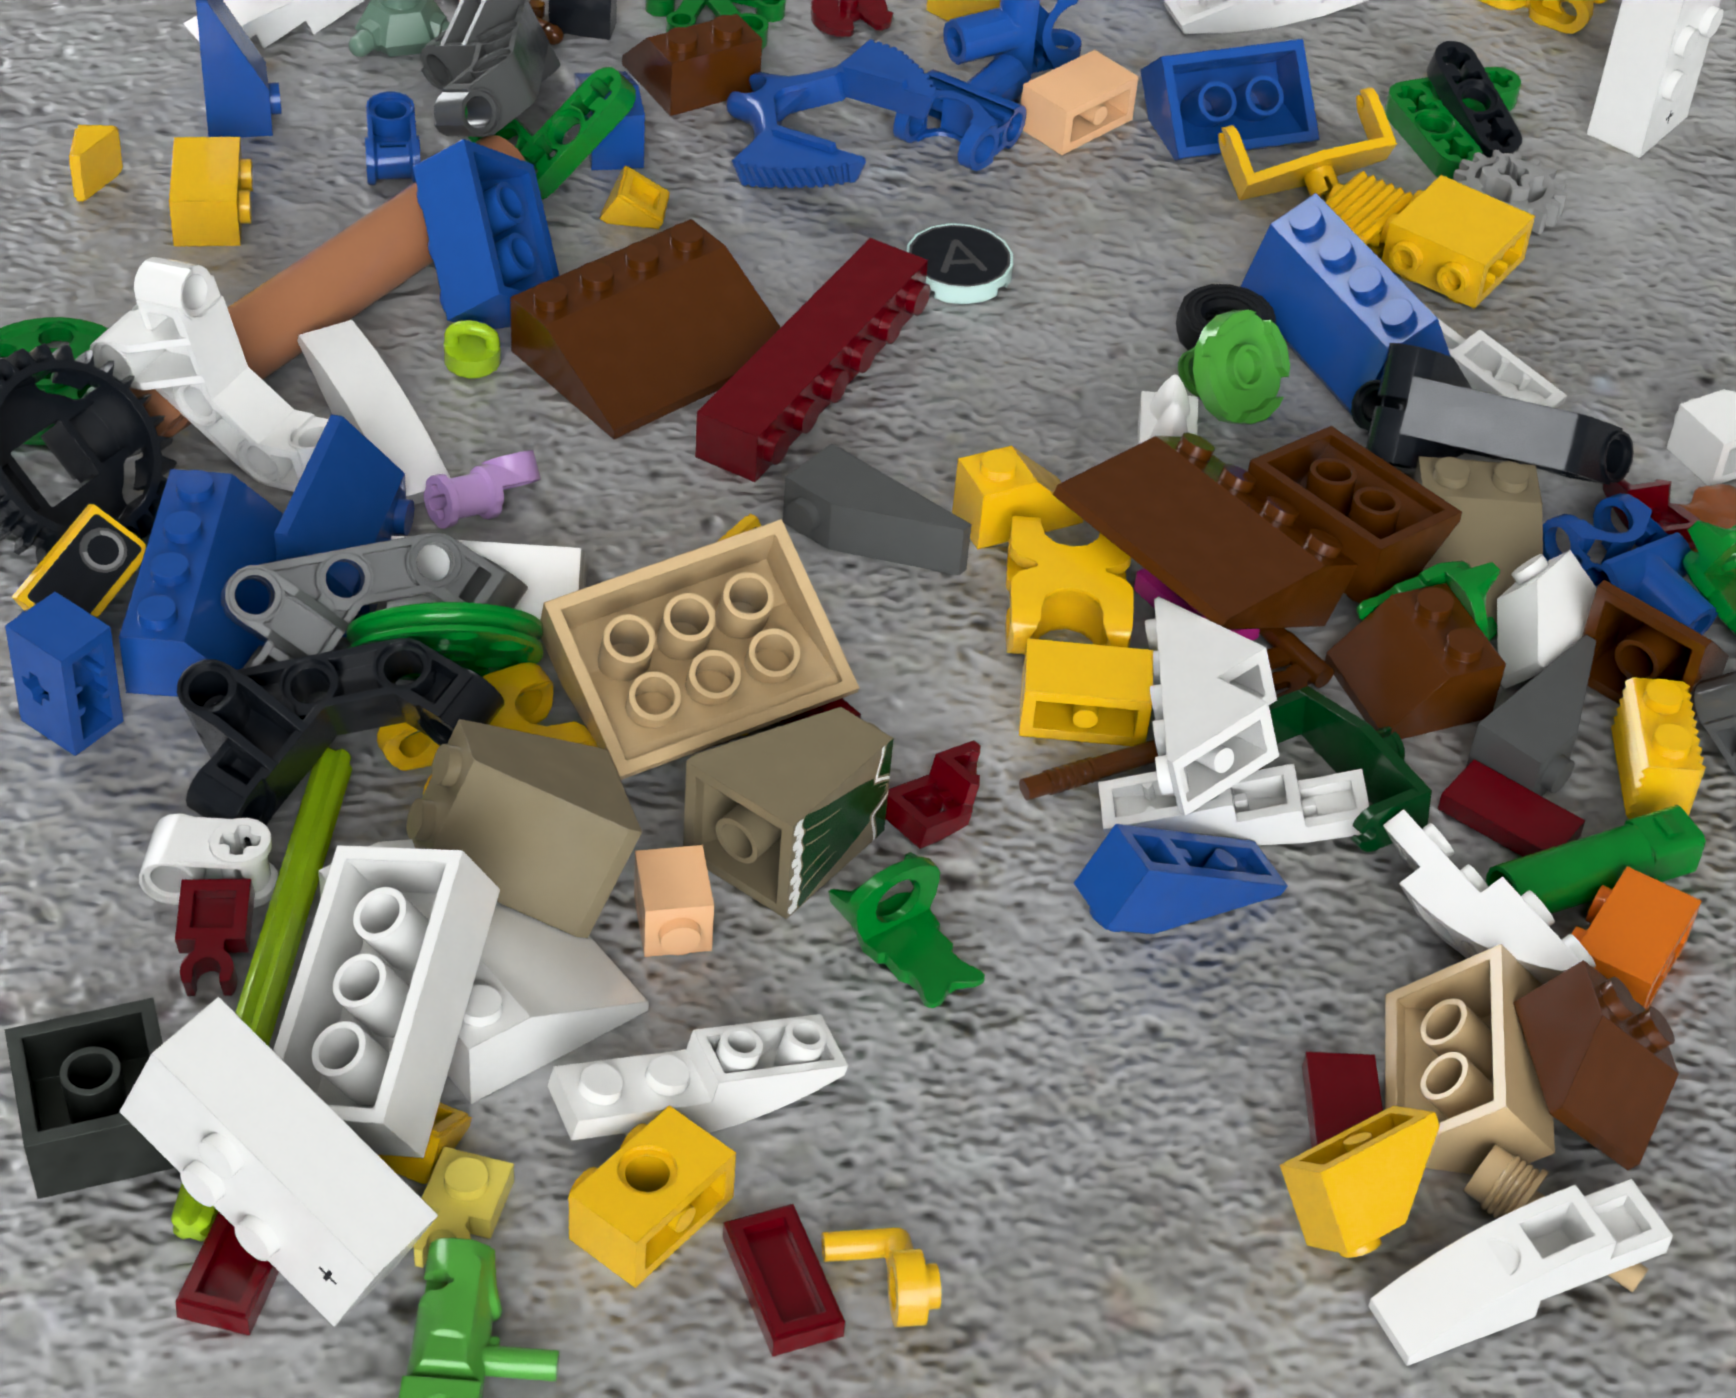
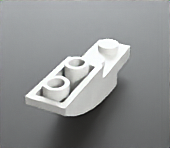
(1477, 915)
(716, 1082)
(1513, 1264)

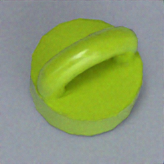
(471, 349)

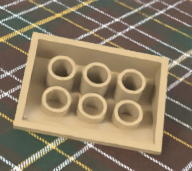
(696, 649)

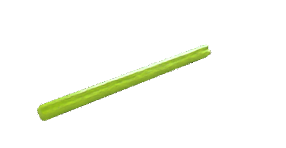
(281, 933)

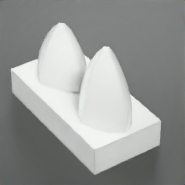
(1167, 411)

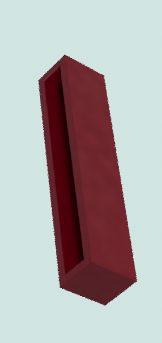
(811, 360)

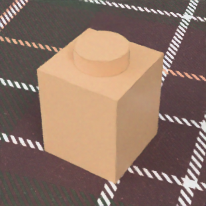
(673, 901)

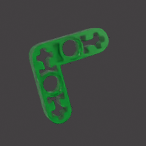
(574, 111)
(1434, 117)

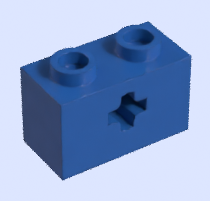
(64, 673)

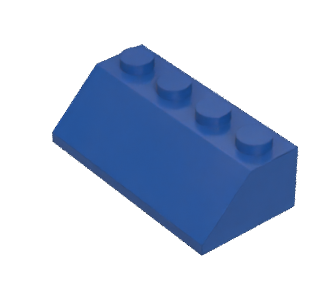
(1336, 299)
(198, 540)

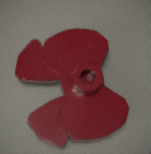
(837, 16)

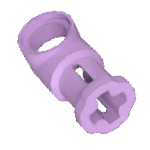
(480, 490)

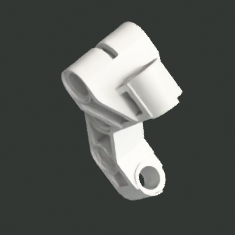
(190, 354)

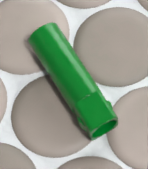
(1568, 875)

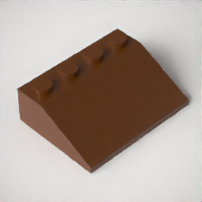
(642, 327)
(1212, 534)

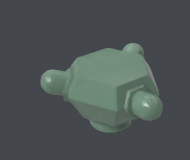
(397, 27)

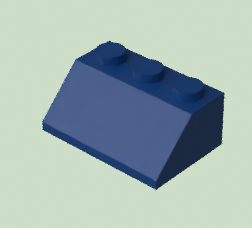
(1252, 87)
(483, 230)
(344, 501)

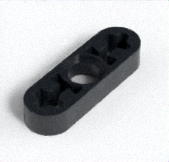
(1472, 83)

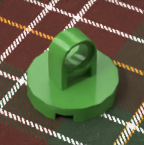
(1237, 367)

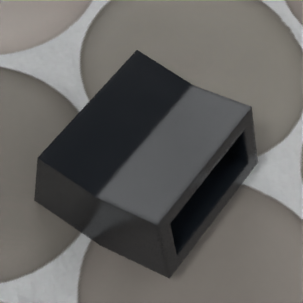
(584, 17)

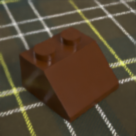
(696, 63)
(1644, 644)
(1418, 664)
(1599, 1059)

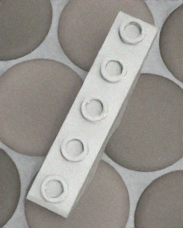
(1207, 705)

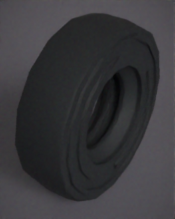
(1212, 300)

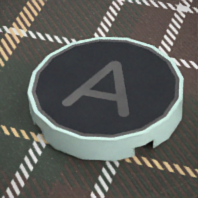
(963, 262)

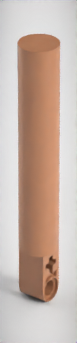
(326, 286)

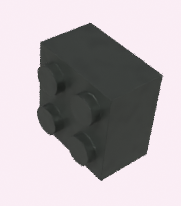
(69, 1094)

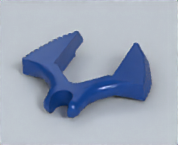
(798, 159)

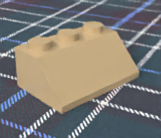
(1464, 1055)

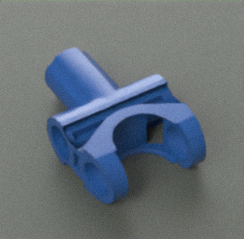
(1016, 30)
(974, 112)
(1649, 572)

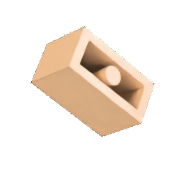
(1079, 101)

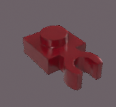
(210, 924)

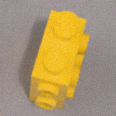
(1456, 241)

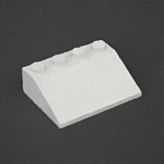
(532, 999)

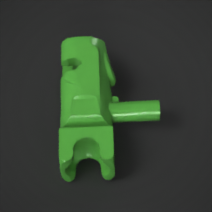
(454, 1328)

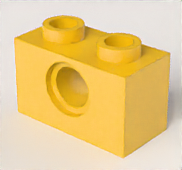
(650, 1195)

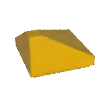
(635, 201)

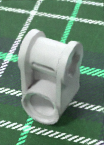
(207, 849)

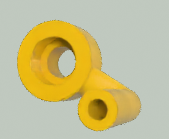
(911, 1282)

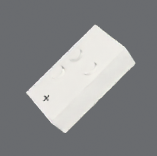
(1652, 70)
(387, 988)
(275, 1161)

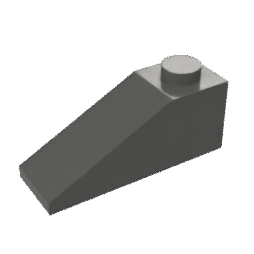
(872, 515)
(1537, 726)

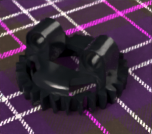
(88, 440)

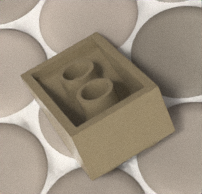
(1498, 517)

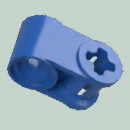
(391, 138)

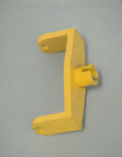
(1316, 170)

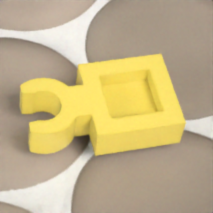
(466, 1196)

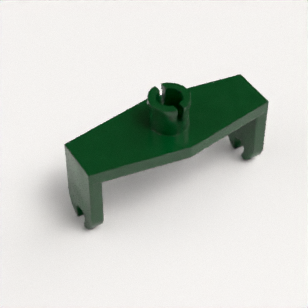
(1351, 745)

